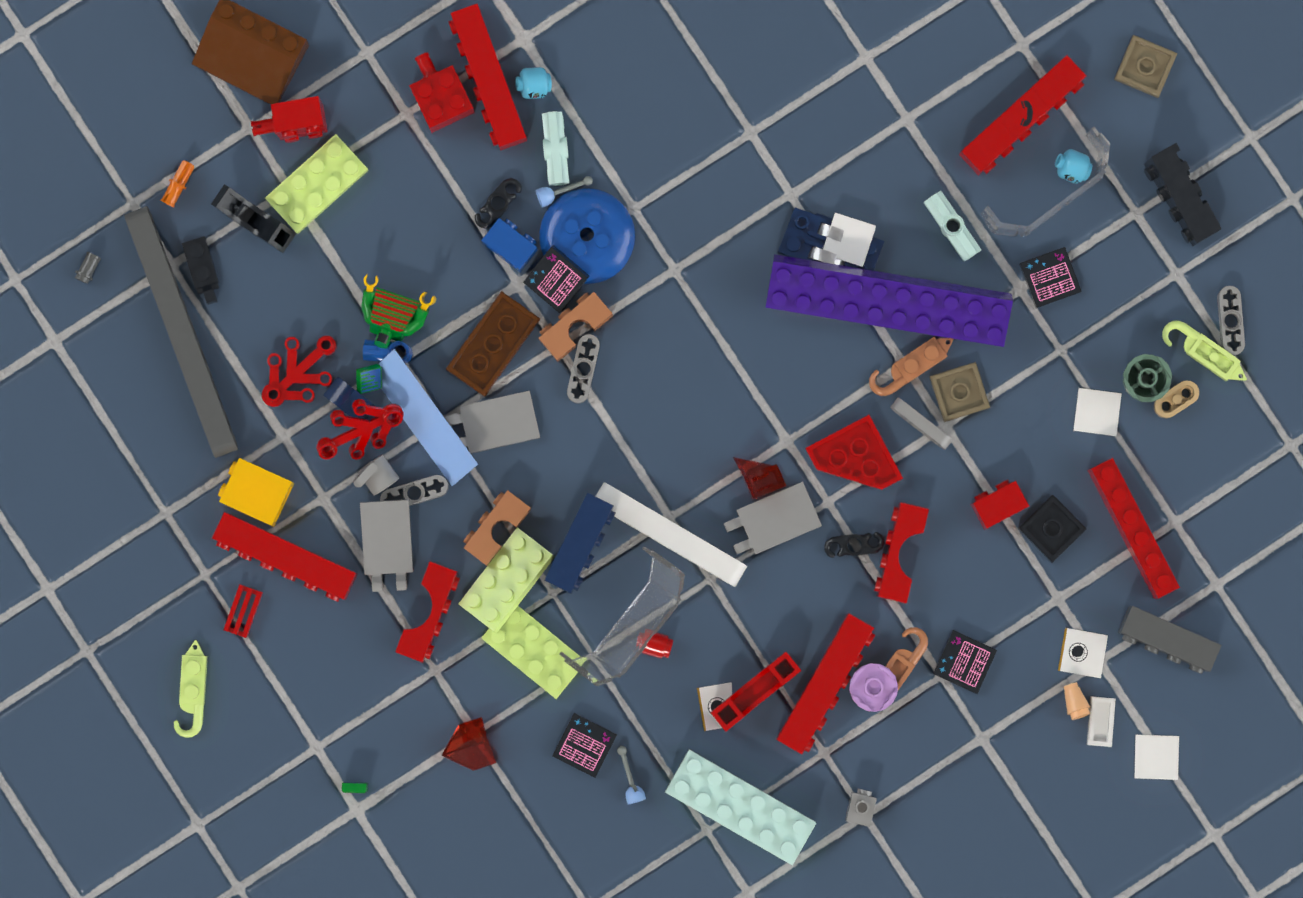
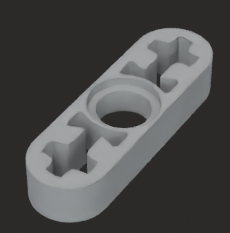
(1223, 303)
(593, 353)
(921, 423)
(430, 482)

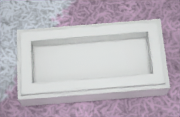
(1101, 721)

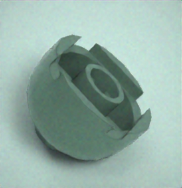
(1147, 378)

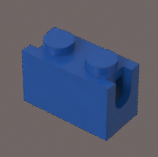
(510, 244)

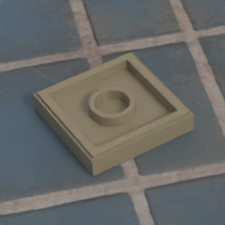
(1145, 66)
(959, 392)

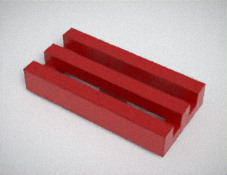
(235, 630)

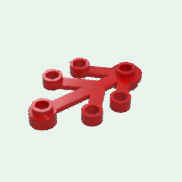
(295, 373)
(361, 428)

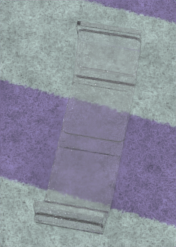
(1102, 146)
(635, 626)

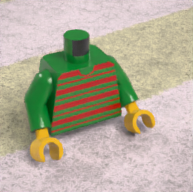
(392, 314)

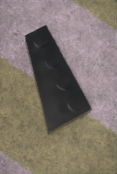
(1181, 195)

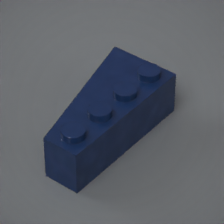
(579, 543)

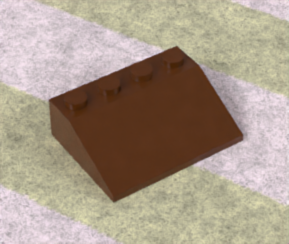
(249, 51)

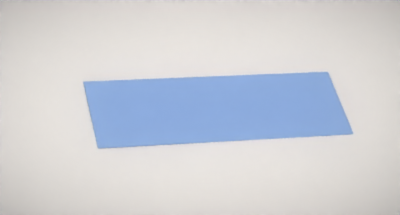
(425, 419)

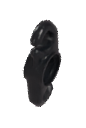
(494, 214)
(865, 547)

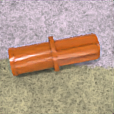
(178, 183)

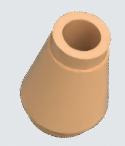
(1076, 702)

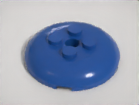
(592, 211)

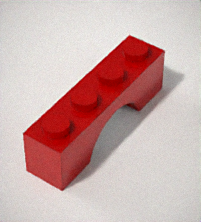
(894, 583)
(417, 642)
(755, 691)

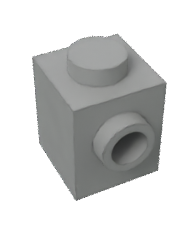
(861, 807)

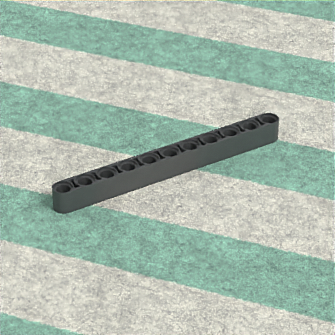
(181, 332)

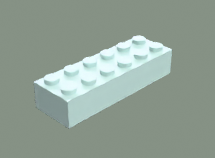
(740, 807)

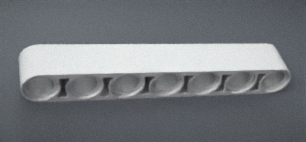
(672, 536)

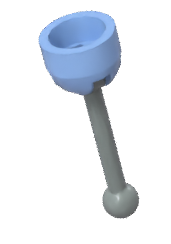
(546, 195)
(634, 793)

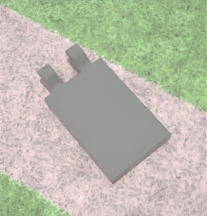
(497, 422)
(775, 519)
(387, 541)

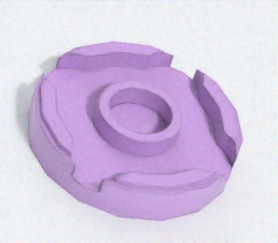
(873, 687)

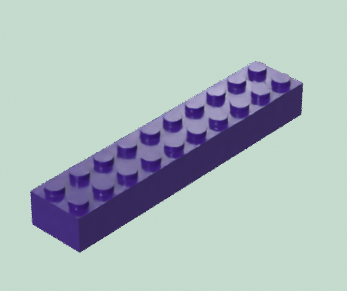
(889, 300)

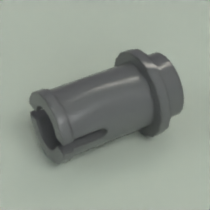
(87, 268)

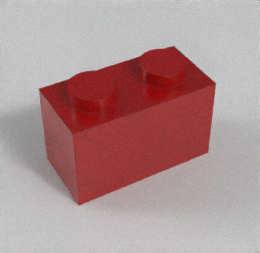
(1000, 504)

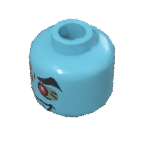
(533, 83)
(1073, 166)

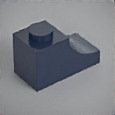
(343, 396)

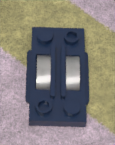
(807, 237)

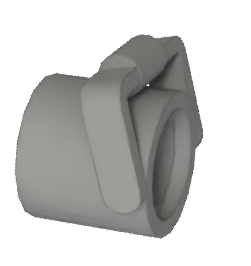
(376, 475)

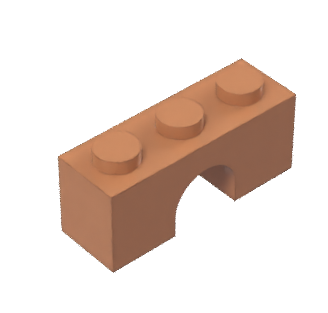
(556, 337)
(481, 542)

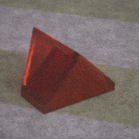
(759, 477)
(470, 745)

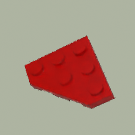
(856, 455)

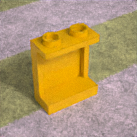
(255, 491)

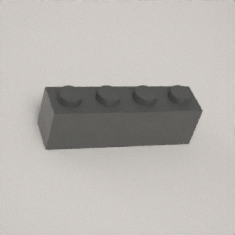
(1169, 639)

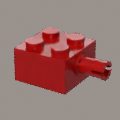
(440, 95)
(294, 120)

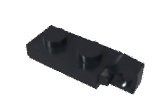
(202, 268)

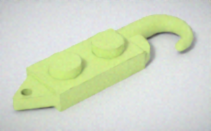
(1206, 352)
(192, 688)

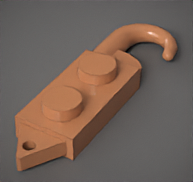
(913, 365)
(903, 660)

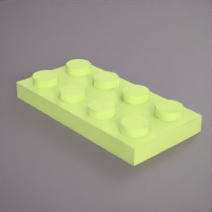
(316, 184)
(506, 580)
(534, 651)

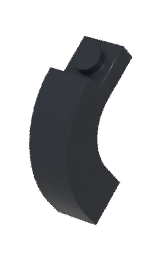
(253, 219)

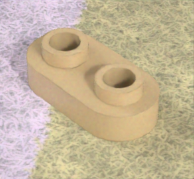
(1176, 400)

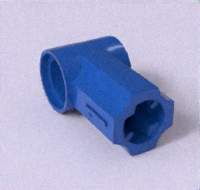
(374, 353)

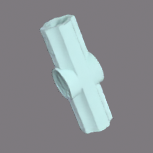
(555, 148)
(961, 239)

